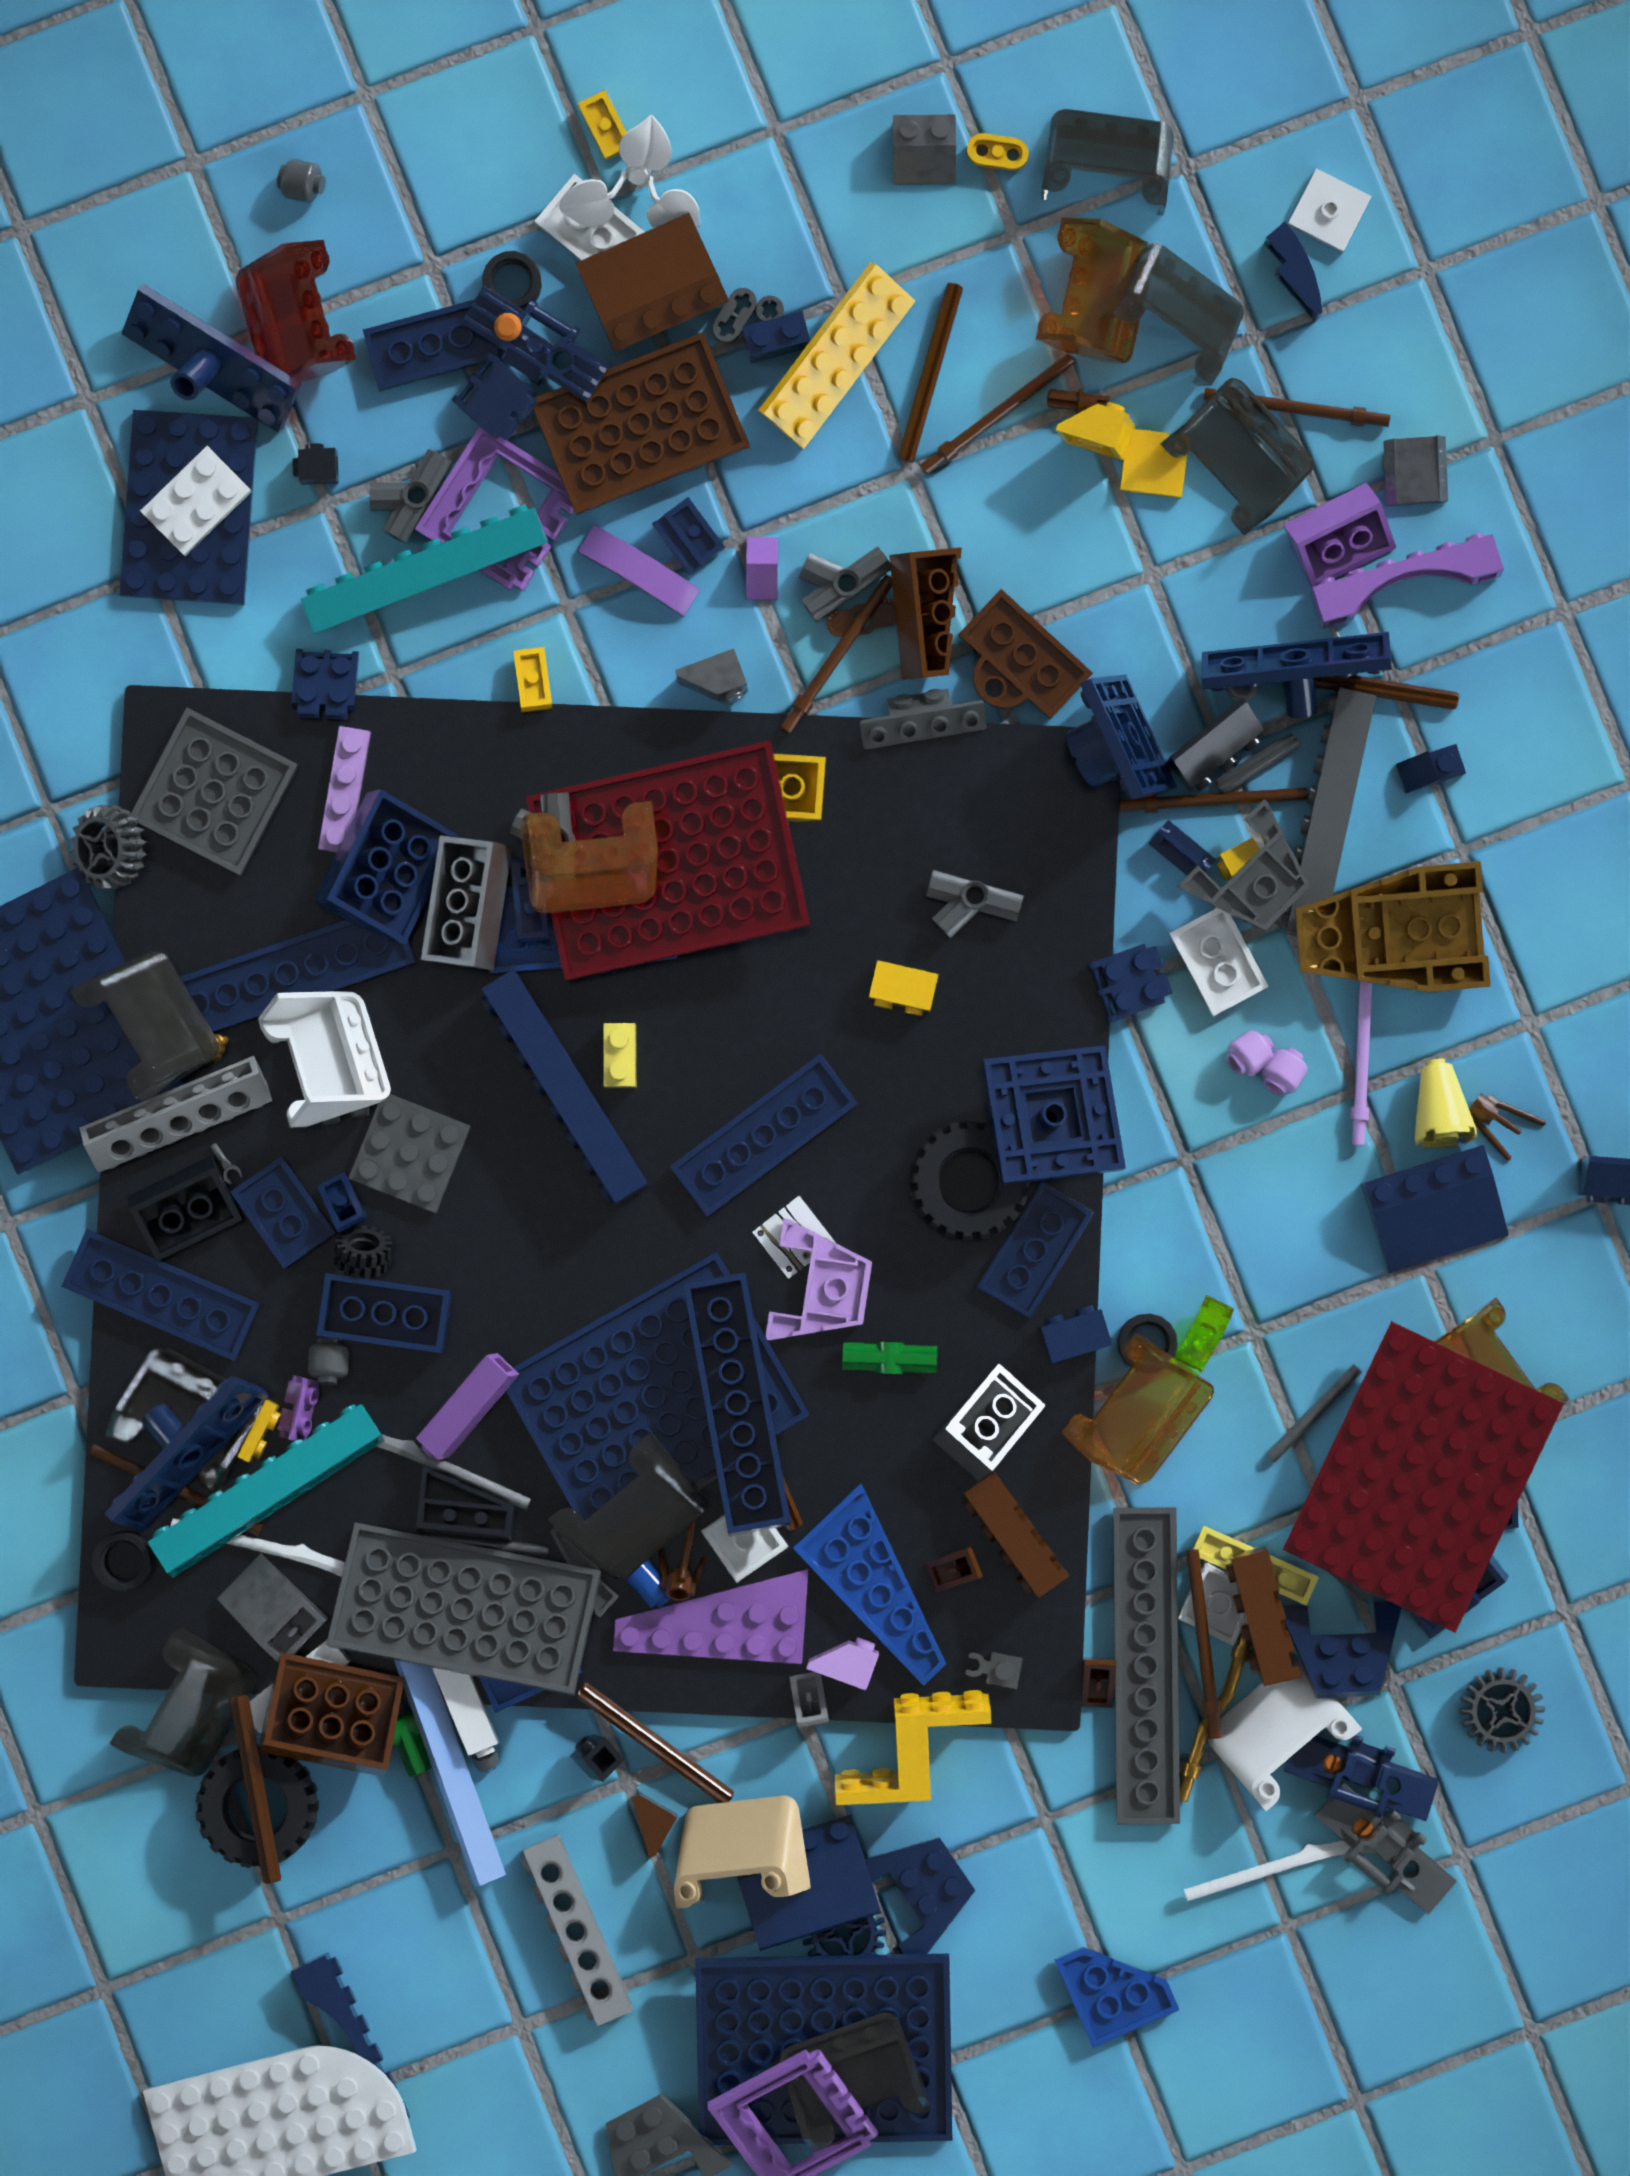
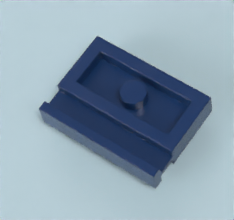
(688, 535)

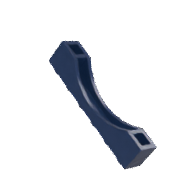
(323, 1987)

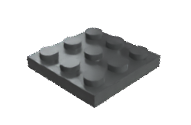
(410, 1152)

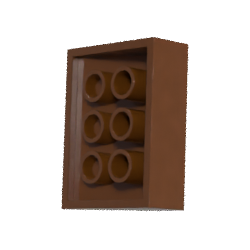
(651, 282)
(332, 1714)

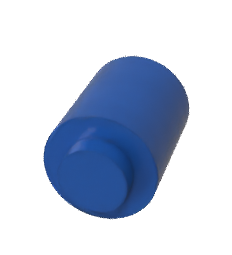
(647, 1584)

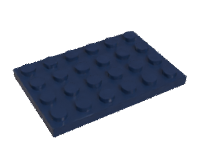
(158, 451)

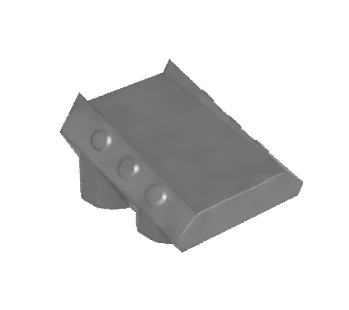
(1415, 470)

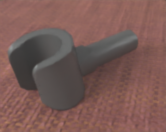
(225, 1163)

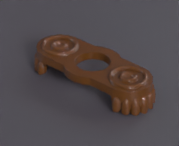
(840, 621)

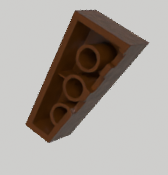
(924, 609)
(1015, 1534)
(1263, 1616)

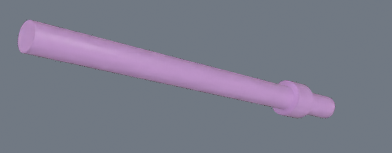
(1360, 1112)

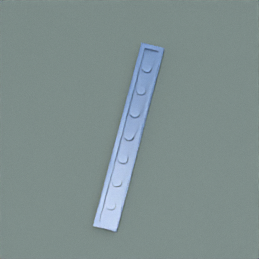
(451, 1772)

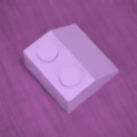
(847, 1662)

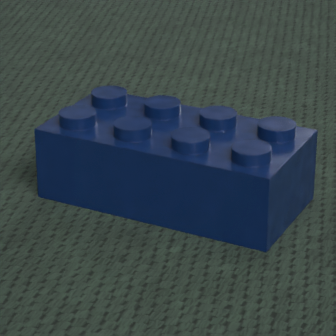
(384, 1313)

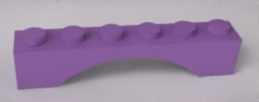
(1468, 562)

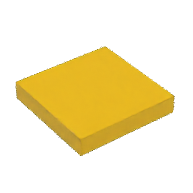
(1151, 468)

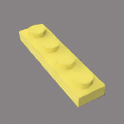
(1291, 1580)

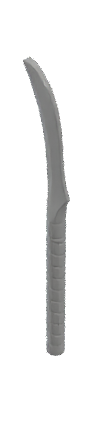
(412, 1451)

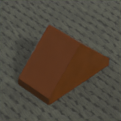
(953, 1569)
(1098, 1682)
(654, 1821)

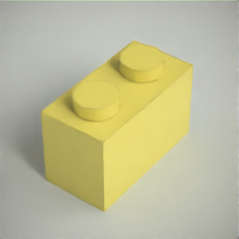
(620, 1055)

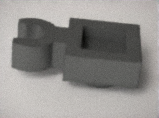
(1000, 1670)

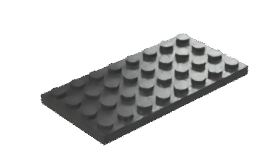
(464, 1608)

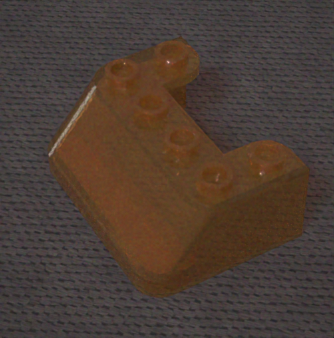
(1099, 263)
(591, 870)

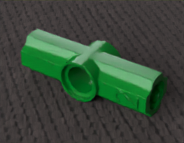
(889, 1357)

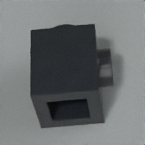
(316, 465)
(596, 1757)

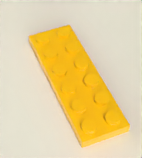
(837, 355)

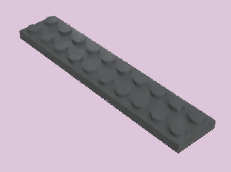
(1146, 1665)

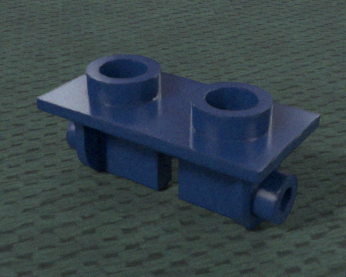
(1180, 849)

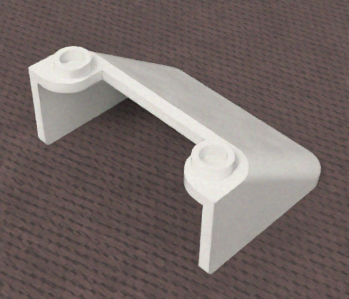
(330, 1051)
(1272, 1727)

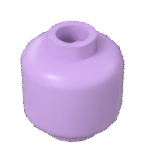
(1249, 1053)
(1284, 1071)

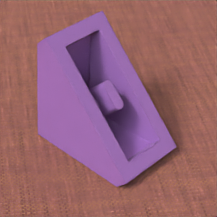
(762, 568)

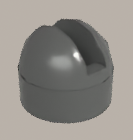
(486, 1764)

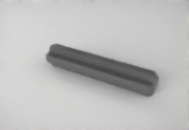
(1257, 763)

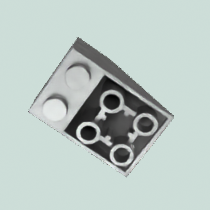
(272, 1608)

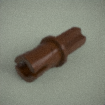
(1074, 401)

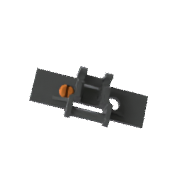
(1395, 1844)

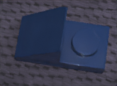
(1430, 768)
(341, 1202)

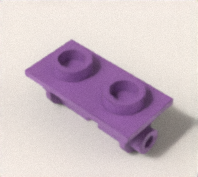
(297, 1423)

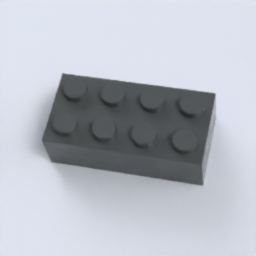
(466, 902)

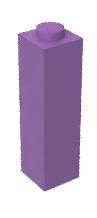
(467, 1407)

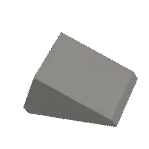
(809, 1699)

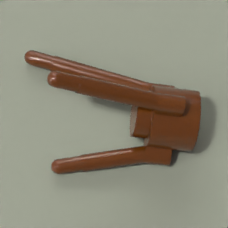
(1485, 1111)
(679, 1583)

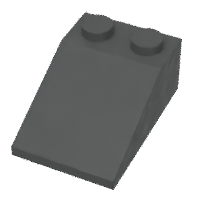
(988, 1423)

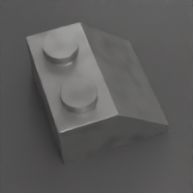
(924, 149)
(715, 677)

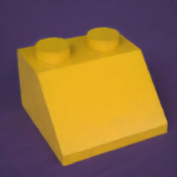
(1099, 430)
(802, 785)

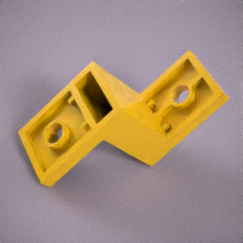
(912, 1721)

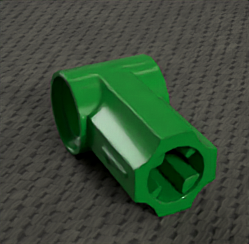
(411, 1745)

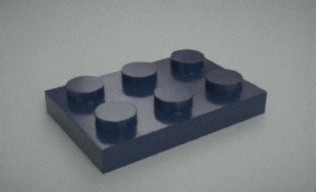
(283, 1212)

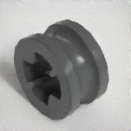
(769, 299)

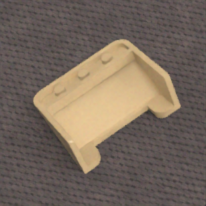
(740, 1841)

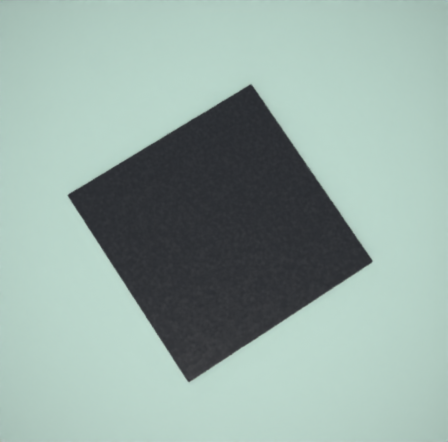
(544, 1251)

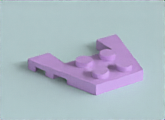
(834, 1286)

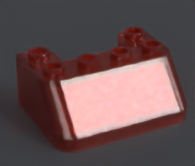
(287, 311)

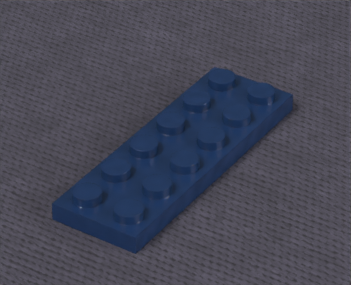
(764, 1135)
(161, 1295)

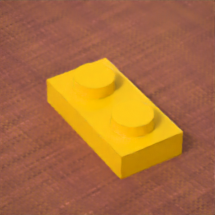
(603, 123)
(532, 679)
(266, 1419)

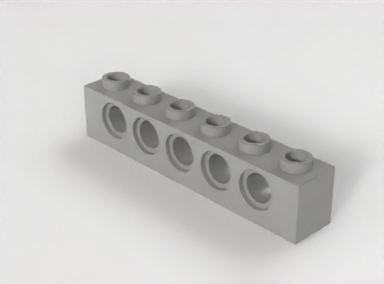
(161, 1113)
(597, 2008)

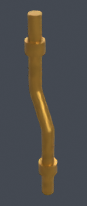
(1191, 1768)

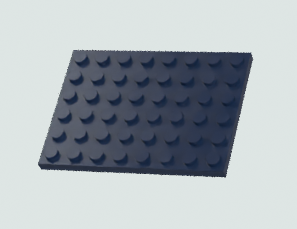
(56, 1057)
(627, 1379)
(764, 2004)

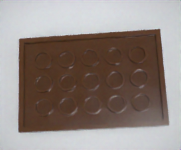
(641, 424)

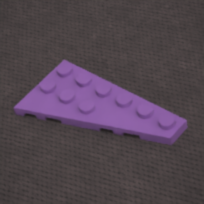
(740, 1623)

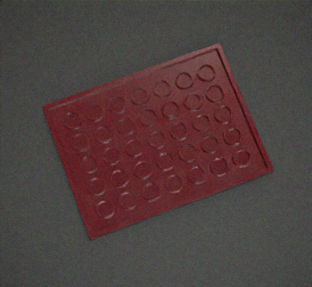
(720, 861)
(1423, 1476)

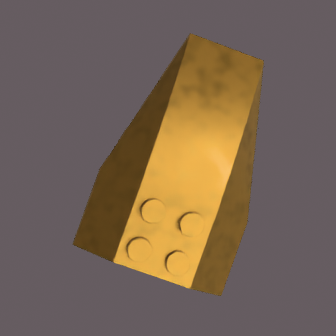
(1401, 931)

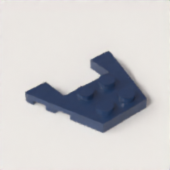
(1346, 1662)
(930, 1884)

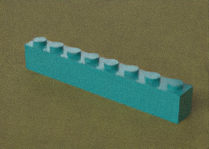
(425, 569)
(266, 1490)

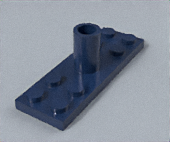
(209, 359)
(1296, 666)
(183, 1450)

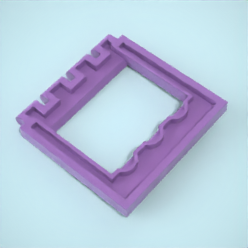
(462, 486)
(755, 2143)

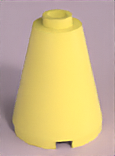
(1442, 1108)

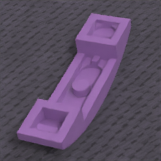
(639, 570)

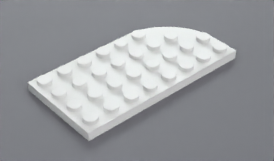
(280, 2117)

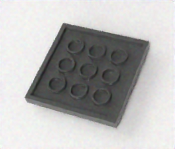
(213, 791)

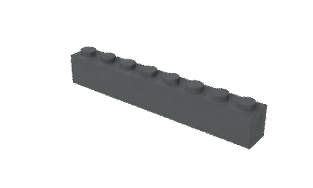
(1331, 797)

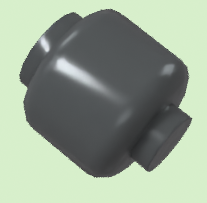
(301, 180)
(328, 1361)

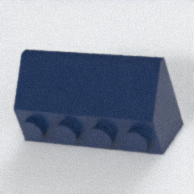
(1605, 1178)

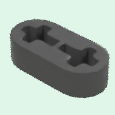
(740, 320)

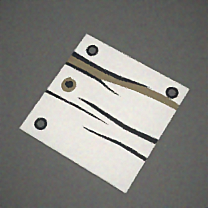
(769, 1235)

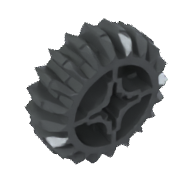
(114, 845)
(1510, 1698)

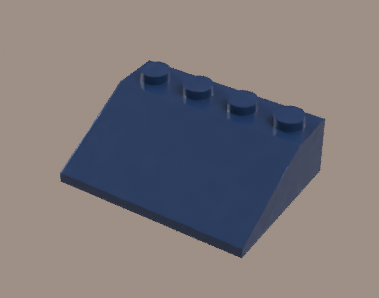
(383, 867)
(1435, 1208)
(838, 1891)

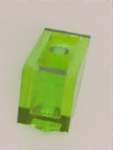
(1204, 1333)

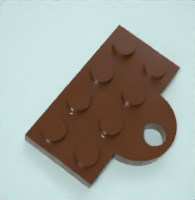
(1021, 658)

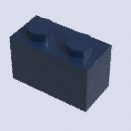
(776, 337)
(1075, 1335)

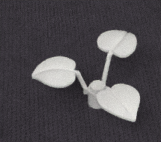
(643, 150)

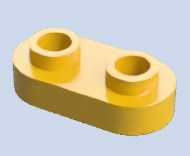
(997, 148)

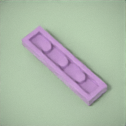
(344, 786)

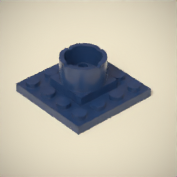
(1118, 740)
(1075, 1095)

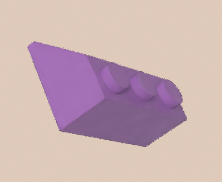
(1340, 535)

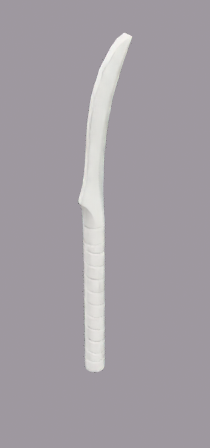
(297, 1553)
(1308, 1854)

